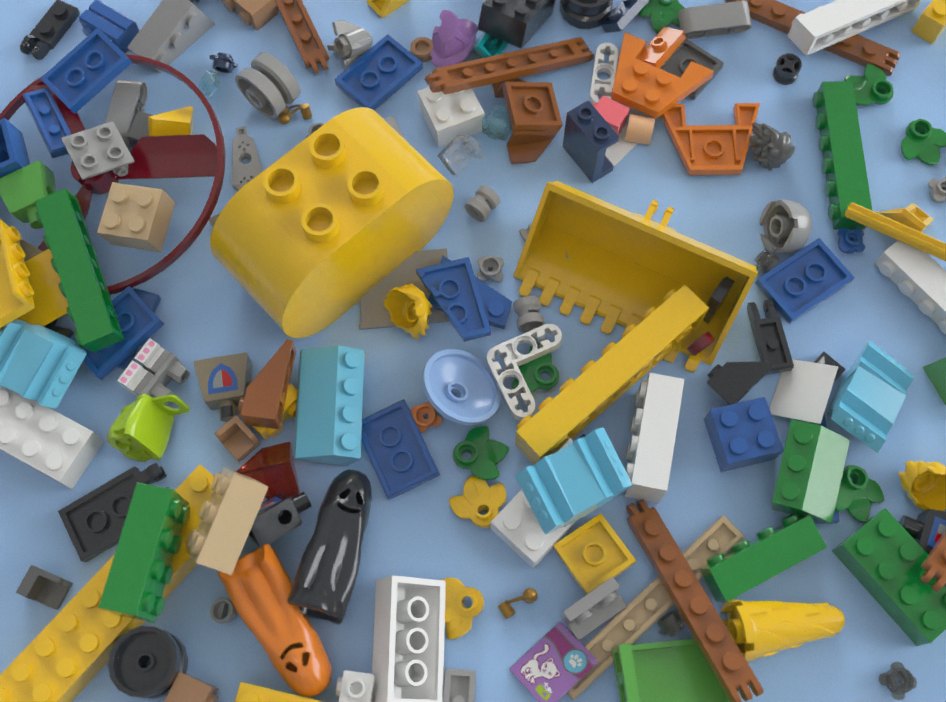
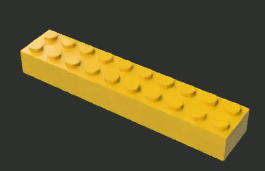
(81, 634)

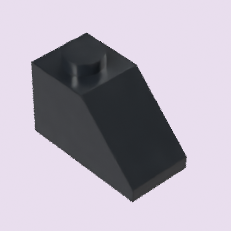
(736, 379)

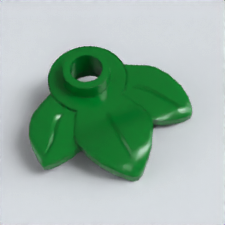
(662, 13)
(871, 87)
(923, 145)
(534, 369)
(484, 453)
(859, 494)

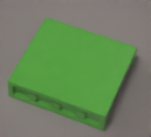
(665, 673)

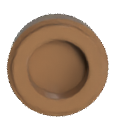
(422, 48)

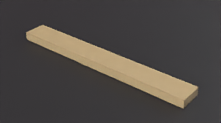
(653, 602)

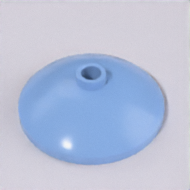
(460, 387)

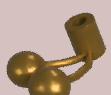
(284, 117)
(529, 596)

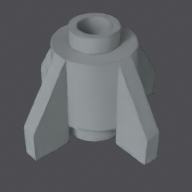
(351, 42)

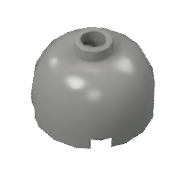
(785, 226)

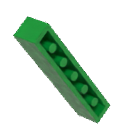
(842, 151)
(79, 271)

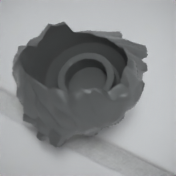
(770, 146)

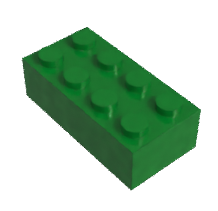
(145, 553)
(890, 569)

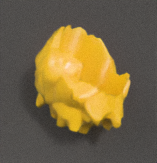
(409, 309)
(925, 484)

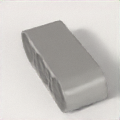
(715, 19)
(125, 103)

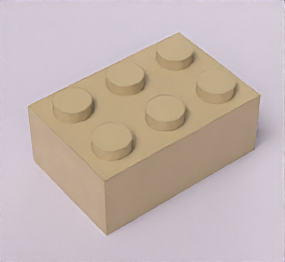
(226, 520)

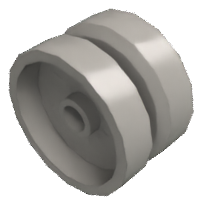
(268, 85)

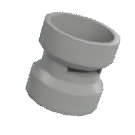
(482, 203)
(528, 313)

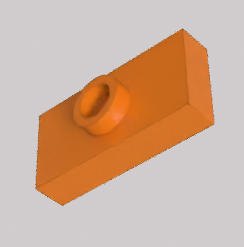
(662, 46)

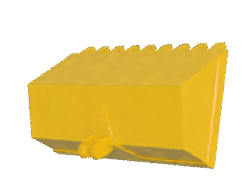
(624, 265)

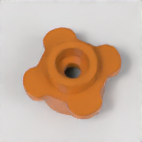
(418, 414)

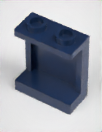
(586, 140)

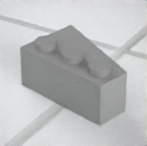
(170, 31)

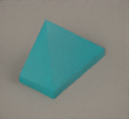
(489, 46)

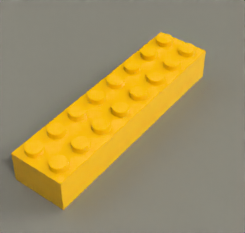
(611, 374)

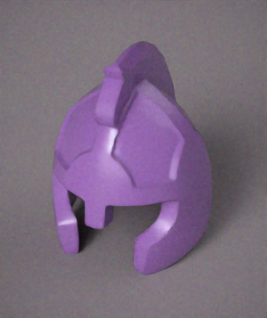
(452, 39)

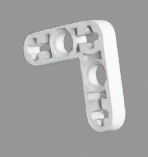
(606, 86)
(514, 359)

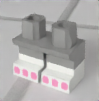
(163, 369)

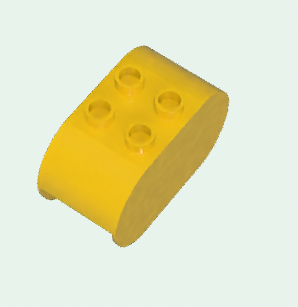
(330, 220)

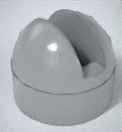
(219, 611)

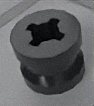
(790, 63)

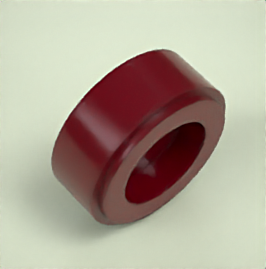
(701, 343)

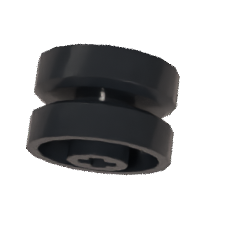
(585, 13)
(130, 657)

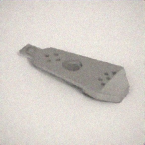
(244, 171)

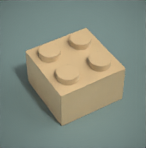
(136, 217)

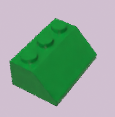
(810, 471)

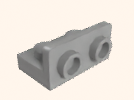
(594, 609)

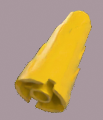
(775, 626)

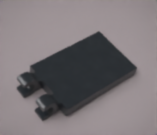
(99, 516)

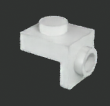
(355, 687)

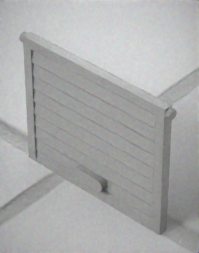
(374, 313)

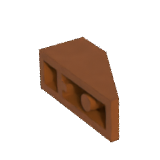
(268, 391)

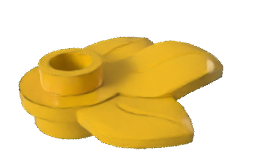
(478, 497)
(457, 616)

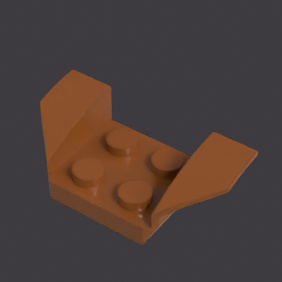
(532, 117)

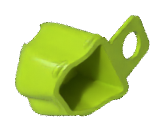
(145, 427)

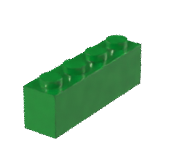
(762, 558)

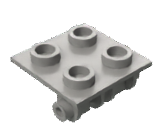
(98, 151)

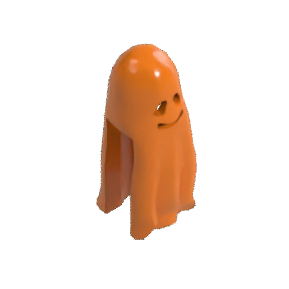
(260, 596)

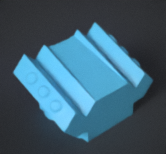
(38, 362)
(871, 396)
(574, 481)

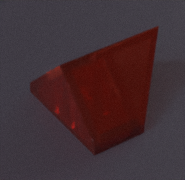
(275, 469)

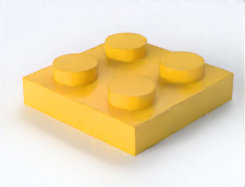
(594, 553)

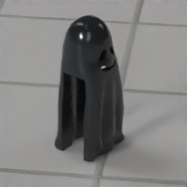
(334, 551)

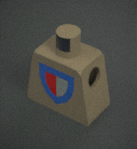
(224, 382)

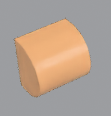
(639, 129)

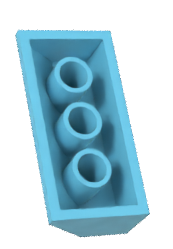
(329, 405)

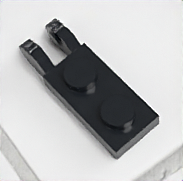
(49, 29)
(770, 337)

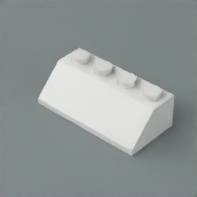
(408, 640)

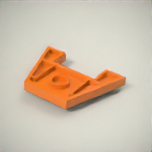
(649, 87)
(712, 147)

